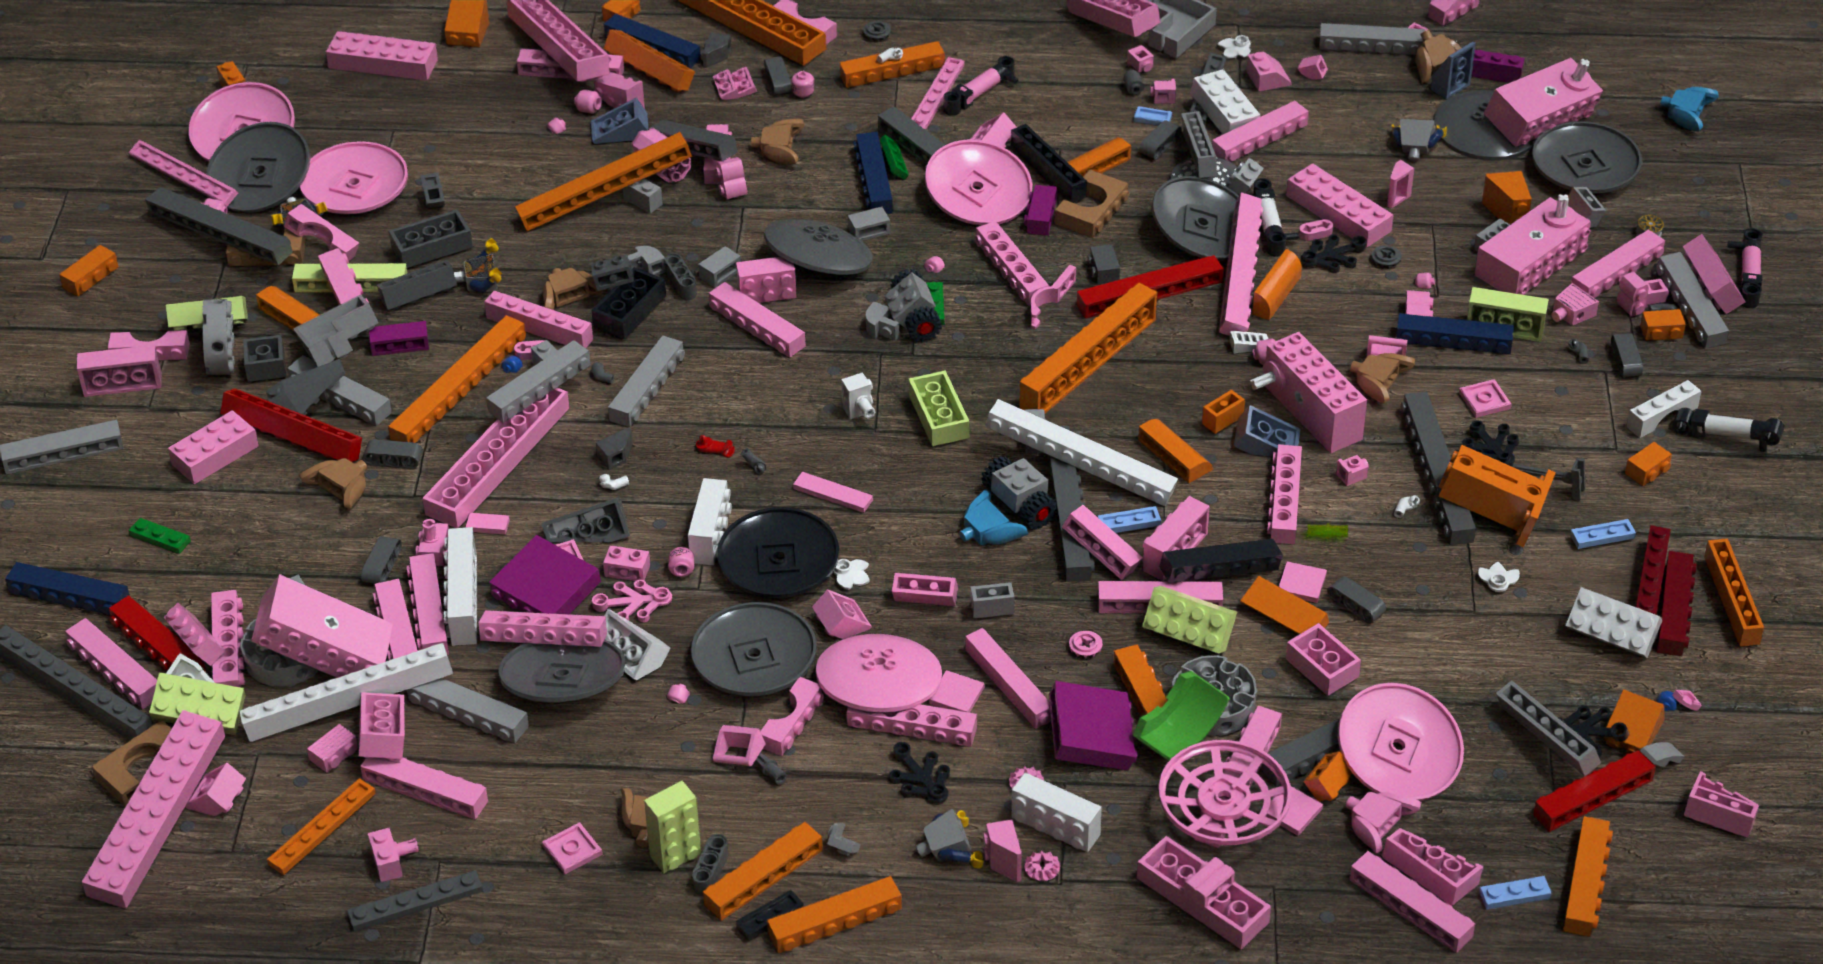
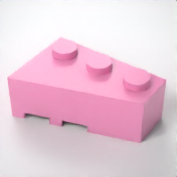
(1448, 10)
(617, 90)
(1720, 808)

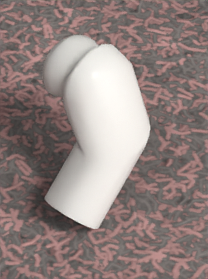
(890, 54)
(606, 482)
(1406, 504)

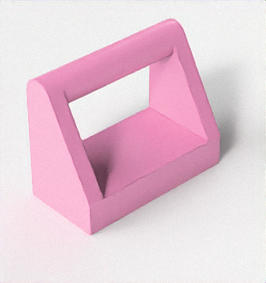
(1400, 183)
(1377, 348)
(738, 737)

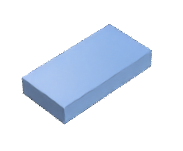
(1151, 116)

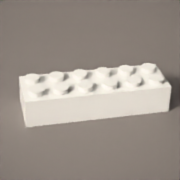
(461, 586)

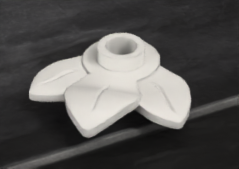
(1236, 46)
(851, 573)
(1498, 578)

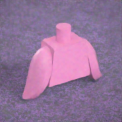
(1378, 814)

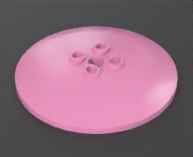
(234, 109)
(973, 163)
(354, 177)
(904, 679)
(1416, 721)

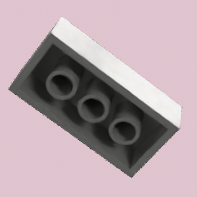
(430, 238)

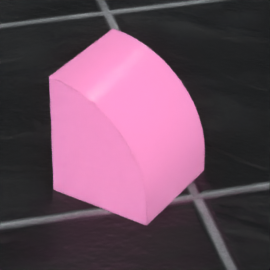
(1313, 67)

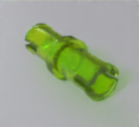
(1327, 531)

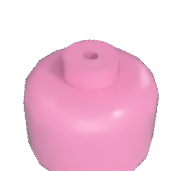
(556, 125)
(934, 264)
(1424, 280)
(678, 693)

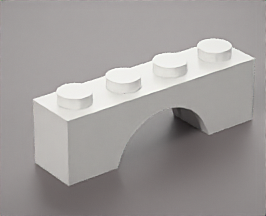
(1647, 416)

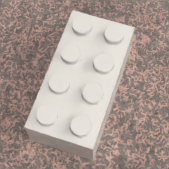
(1223, 101)
(709, 520)
(1614, 622)
(1056, 812)

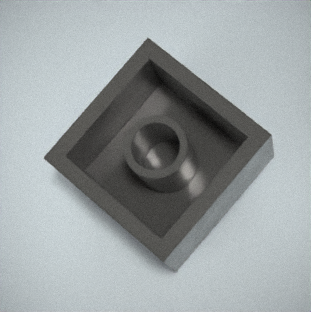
(264, 358)

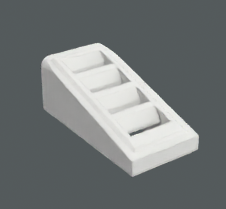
(1244, 341)

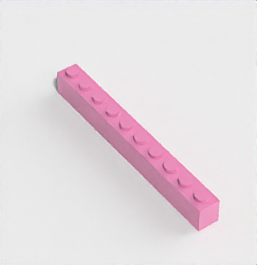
(1241, 264)

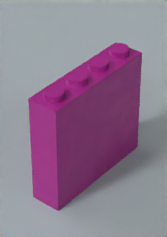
(544, 579)
(1092, 725)

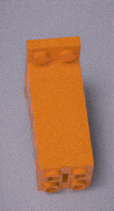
(1495, 490)

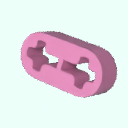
(1316, 230)
(523, 349)

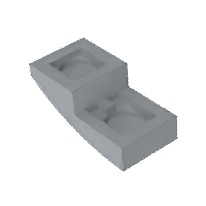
(1662, 753)

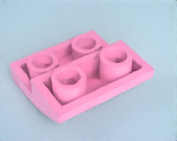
(734, 84)

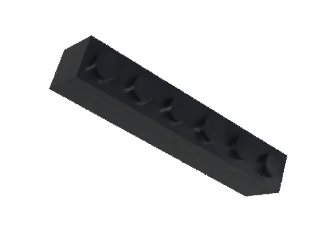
(1048, 163)
(1220, 560)

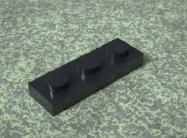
(756, 921)

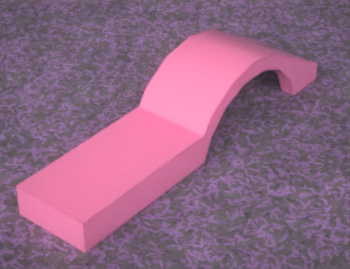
(1051, 293)

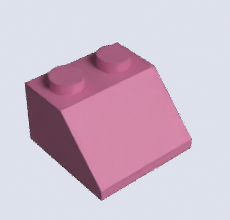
(1266, 72)
(840, 615)
(216, 791)
(1003, 849)

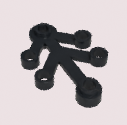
(1311, 257)
(1477, 430)
(1586, 728)
(936, 791)

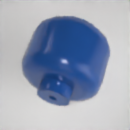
(511, 364)
(1668, 700)

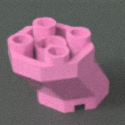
(670, 174)

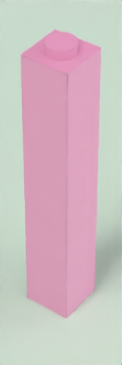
(1008, 677)

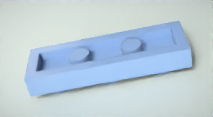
(1132, 519)
(1603, 533)
(1515, 892)

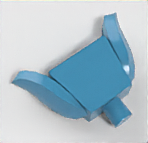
(1687, 106)
(988, 524)

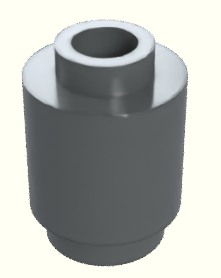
(1133, 82)

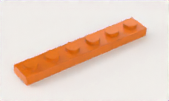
(321, 826)

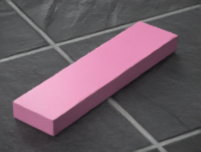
(833, 492)

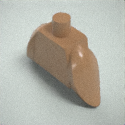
(1433, 53)
(778, 140)
(568, 286)
(1380, 372)
(339, 478)
(634, 816)

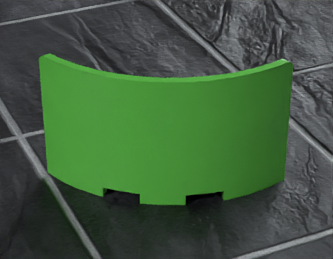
(1185, 718)

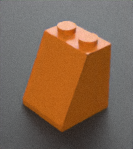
(466, 22)
(1506, 195)
(1640, 716)

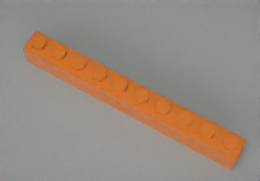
(603, 181)
(457, 381)

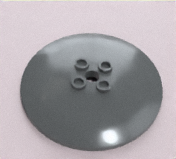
(1471, 131)
(256, 148)
(1607, 154)
(1190, 200)
(818, 246)
(772, 631)
(561, 671)

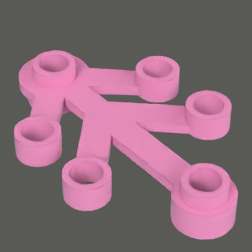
(657, 597)

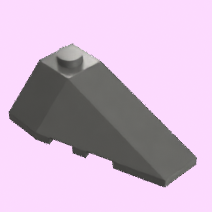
(304, 388)
(593, 524)

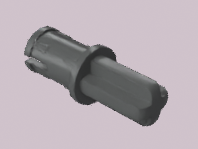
(770, 769)

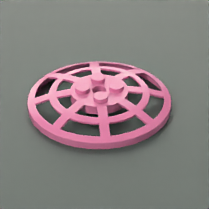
(1223, 786)

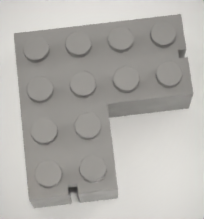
(1180, 25)
(329, 333)

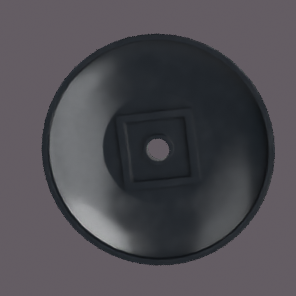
(799, 537)

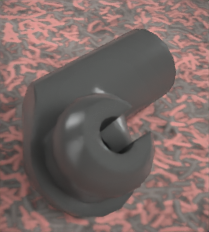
(1657, 307)
(1580, 349)
(599, 373)
(757, 464)

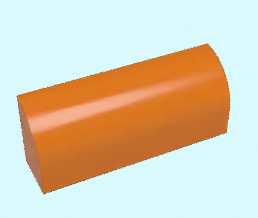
(1103, 157)
(1276, 285)
(284, 307)
(1173, 450)
(1283, 606)

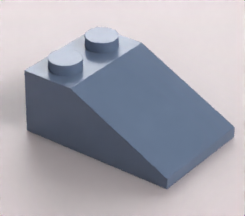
(1454, 72)
(620, 123)
(1261, 433)

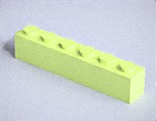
(312, 278)

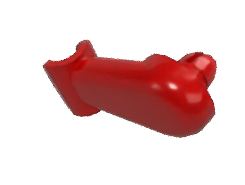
(707, 445)

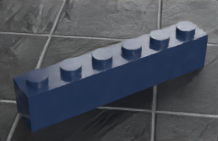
(670, 45)
(873, 172)
(1455, 333)
(64, 588)

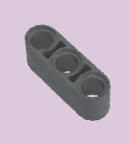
(777, 75)
(1160, 139)
(680, 276)
(1626, 355)
(392, 454)
(381, 560)
(1356, 599)
(710, 863)

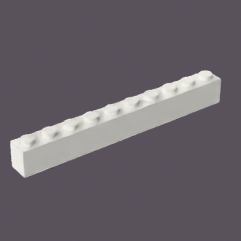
(1081, 452)
(345, 692)

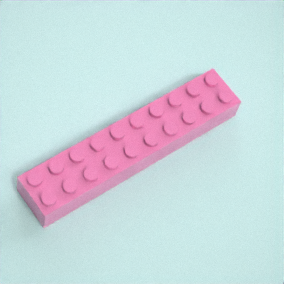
(560, 38)
(492, 459)
(153, 809)

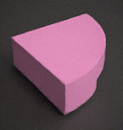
(1687, 699)

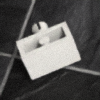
(857, 396)

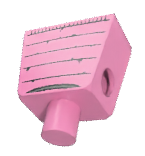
(1574, 306)

